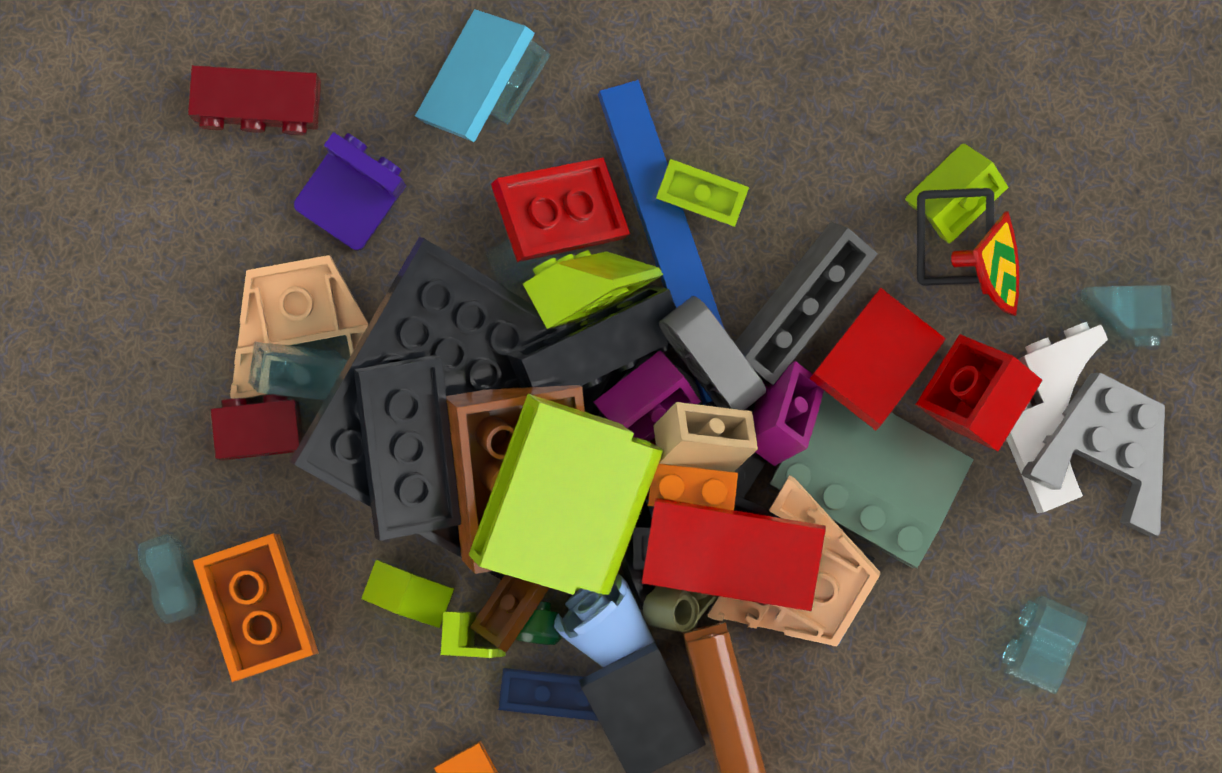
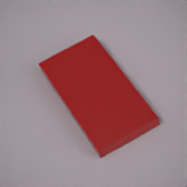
(733, 554)

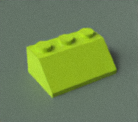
(584, 284)

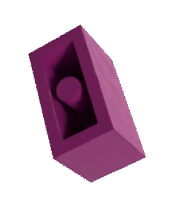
(646, 396)
(786, 414)

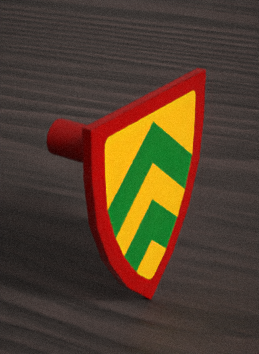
(995, 264)

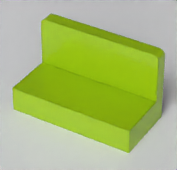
(960, 170)
(702, 192)
(459, 637)

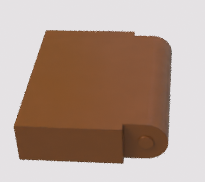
(723, 699)

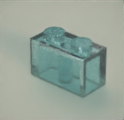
(294, 370)

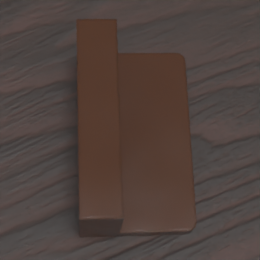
(508, 611)

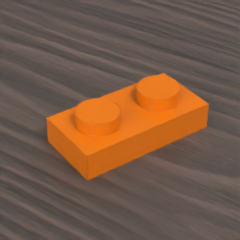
(694, 486)

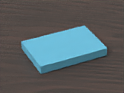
(474, 75)

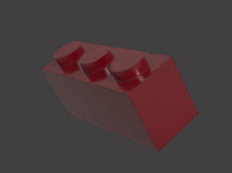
(254, 99)

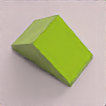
(407, 594)

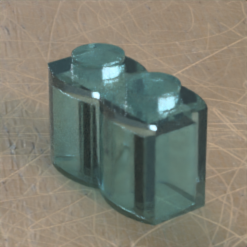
(167, 568)
(1045, 644)

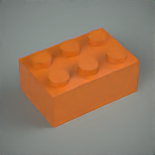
(255, 607)

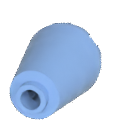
(603, 624)

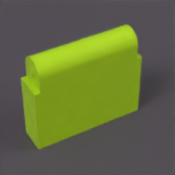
(565, 499)

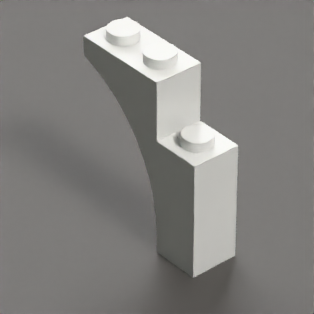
(1059, 369)

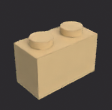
(705, 437)

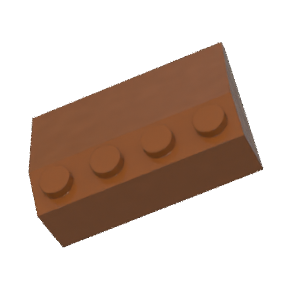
(480, 438)

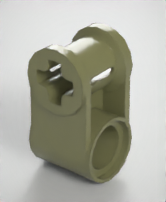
(675, 608)

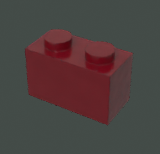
(256, 428)

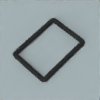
(952, 193)

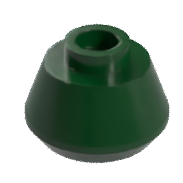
(540, 626)

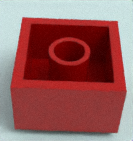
(979, 392)

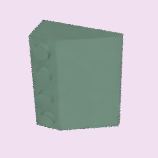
(880, 483)

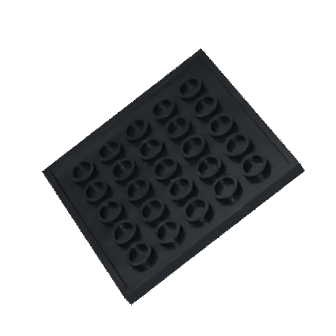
(428, 311)

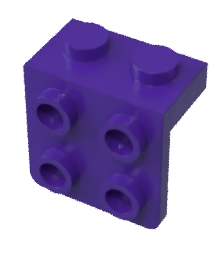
(350, 191)

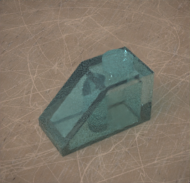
(1133, 311)

